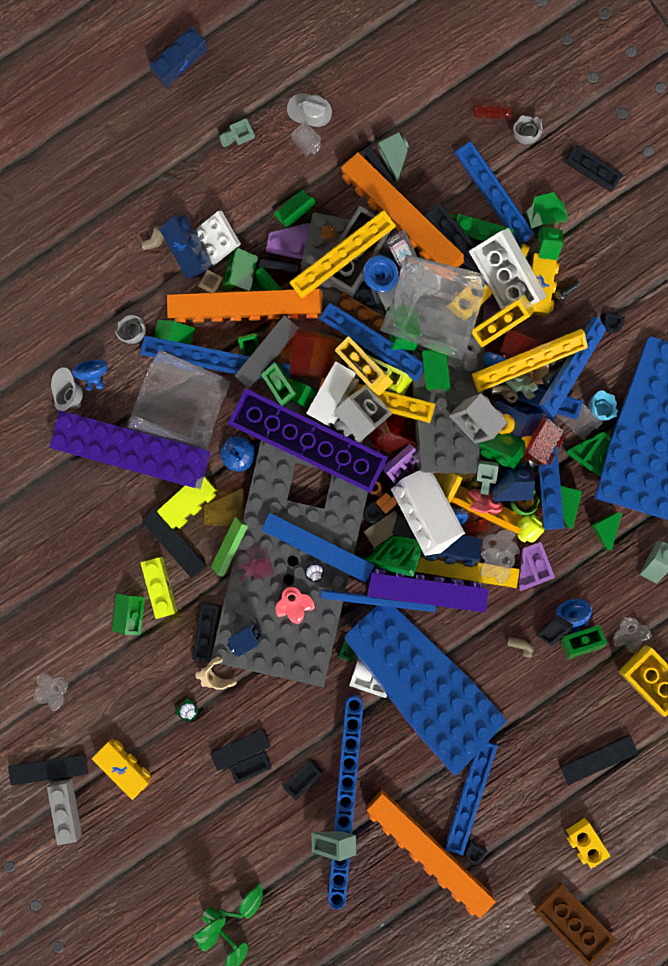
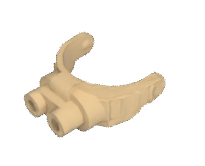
(210, 680)

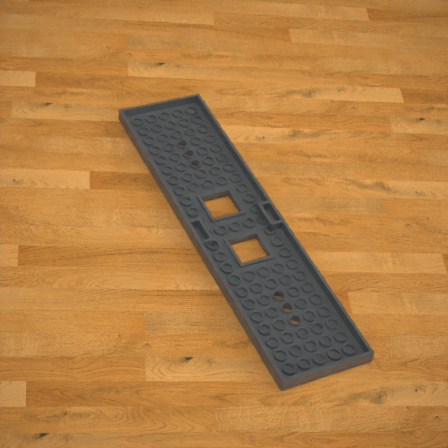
(288, 648)

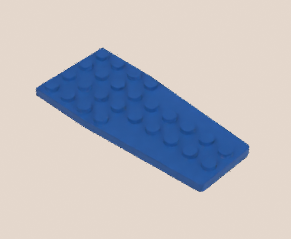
(637, 453)
(425, 687)

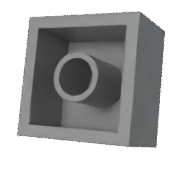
(363, 412)
(478, 418)

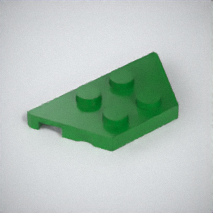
(591, 452)
(396, 555)

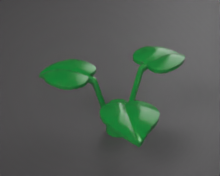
(215, 921)

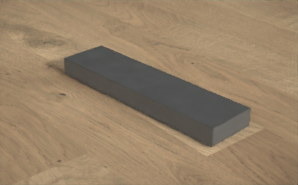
(267, 352)

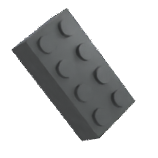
(351, 275)

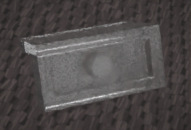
(584, 424)

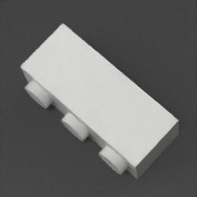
(333, 394)

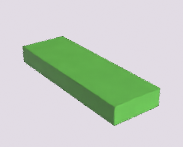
(229, 546)

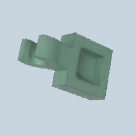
(239, 132)
(523, 384)
(487, 474)

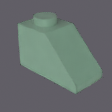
(393, 152)
(657, 563)
(334, 844)

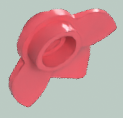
(484, 503)
(294, 608)

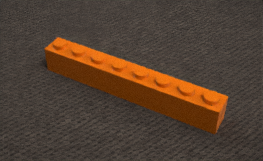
(385, 197)
(244, 305)
(430, 853)

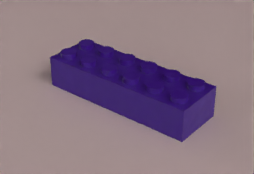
(428, 591)

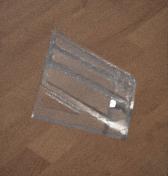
(435, 305)
(178, 401)

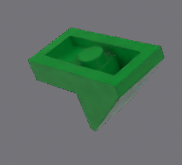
(280, 384)

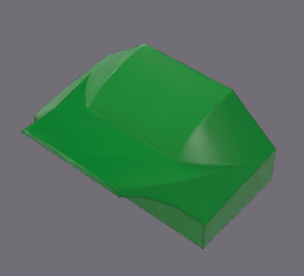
(546, 211)

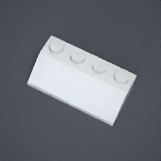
(506, 269)
(427, 512)

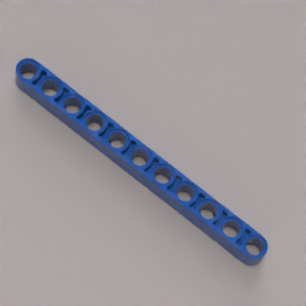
(344, 790)

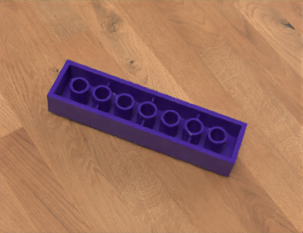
(307, 440)
(130, 449)

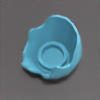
(603, 405)

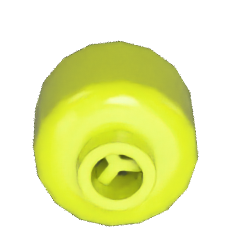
(530, 528)

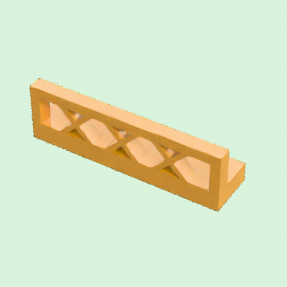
(506, 518)

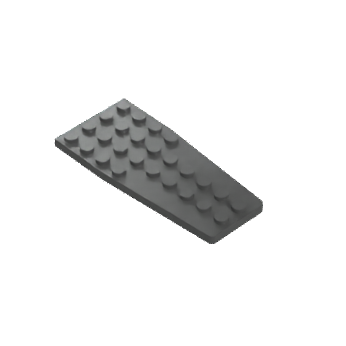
(442, 443)

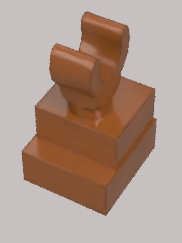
(385, 502)

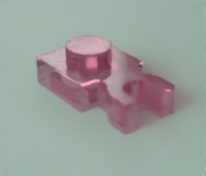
(259, 568)

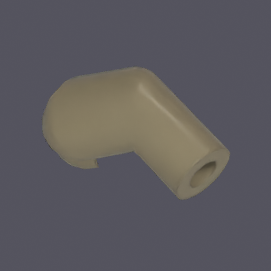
(155, 240)
(506, 391)
(521, 644)

